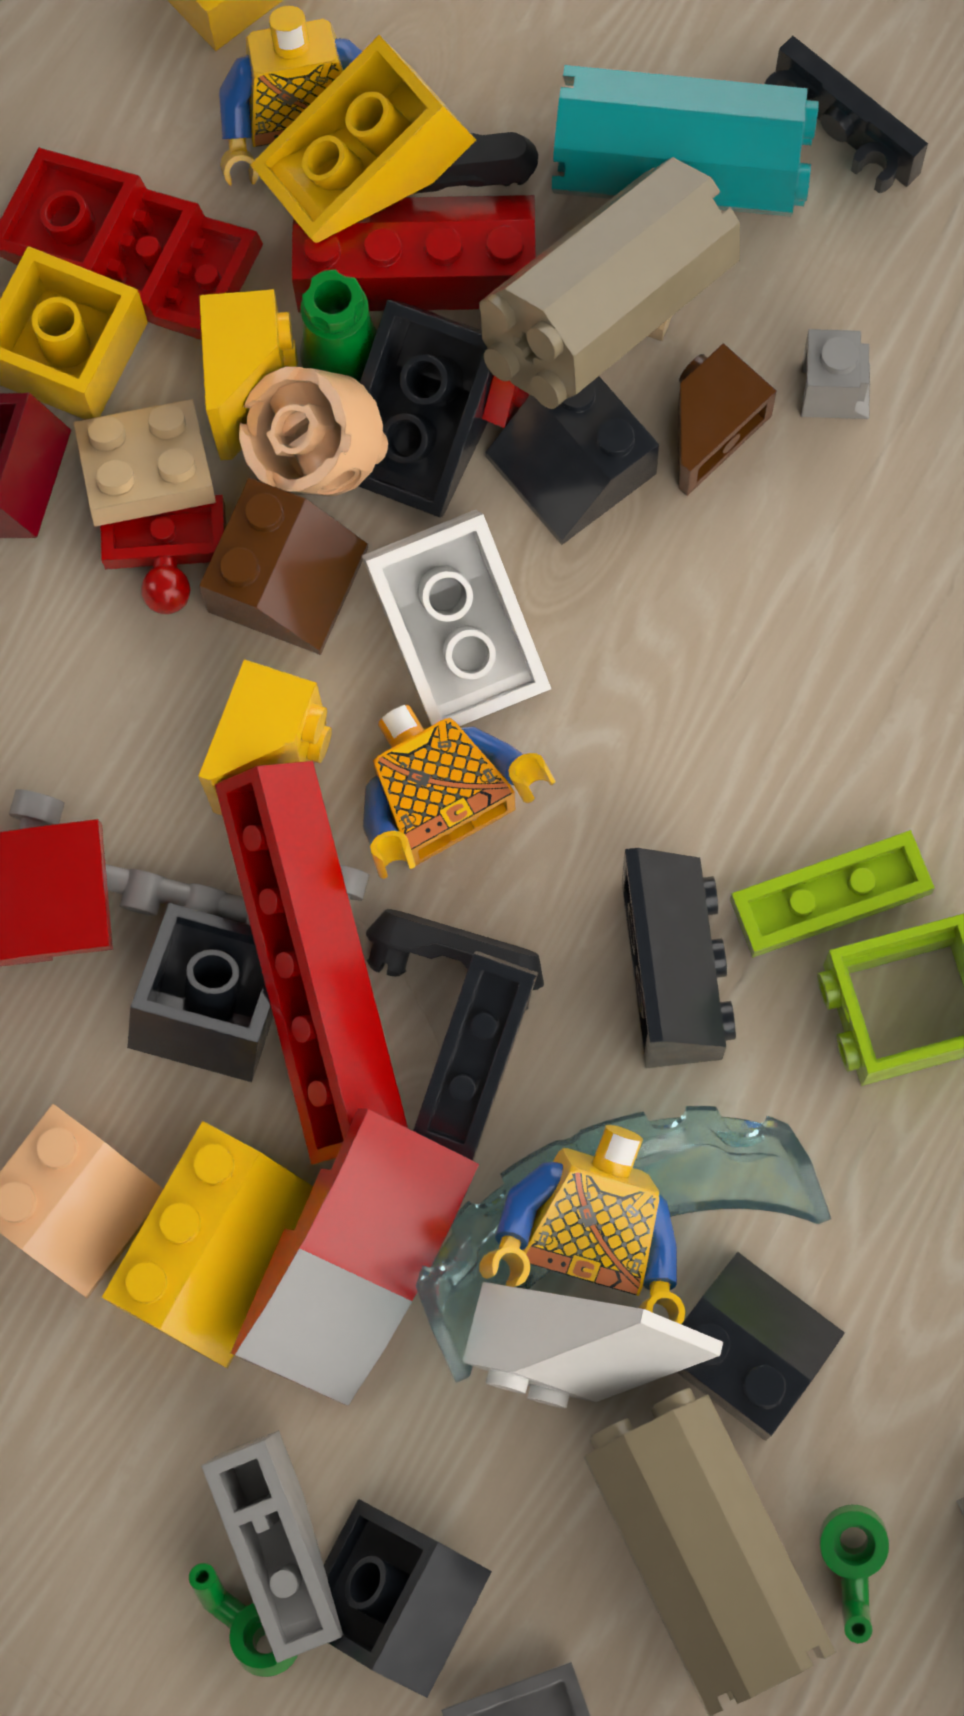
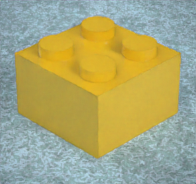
(66, 333)

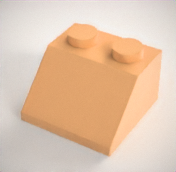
(72, 1200)

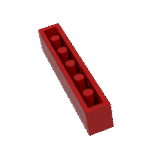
(308, 951)

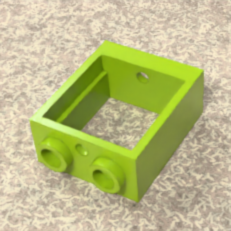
(839, 993)

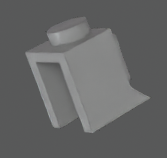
(836, 375)

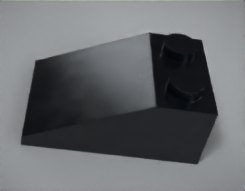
(431, 404)

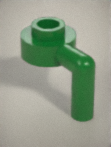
(854, 1564)
(240, 1619)

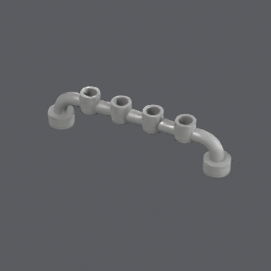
(146, 890)

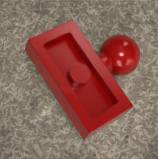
(164, 543)

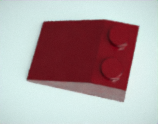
(29, 462)

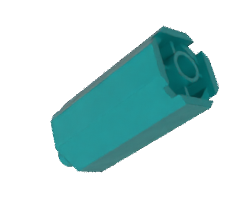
(733, 131)

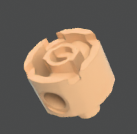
(312, 432)

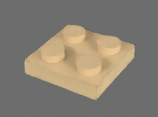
(144, 462)

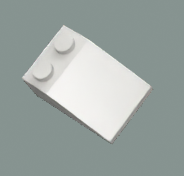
(457, 620)
(575, 1345)

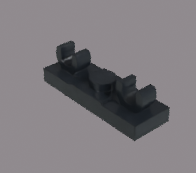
(852, 116)
(475, 1053)

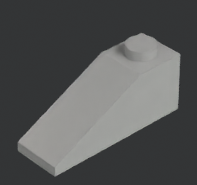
(274, 1544)

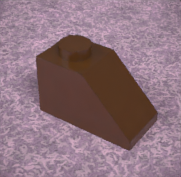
(717, 412)

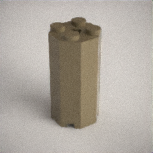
(608, 283)
(707, 1550)

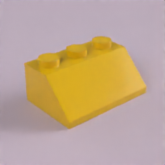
(208, 1243)

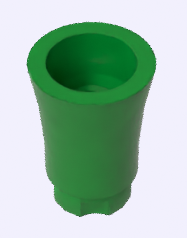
(336, 325)

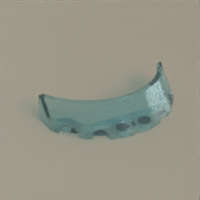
(692, 1160)

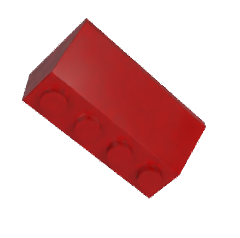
(425, 250)

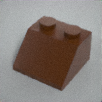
(282, 567)

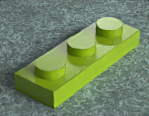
(831, 893)

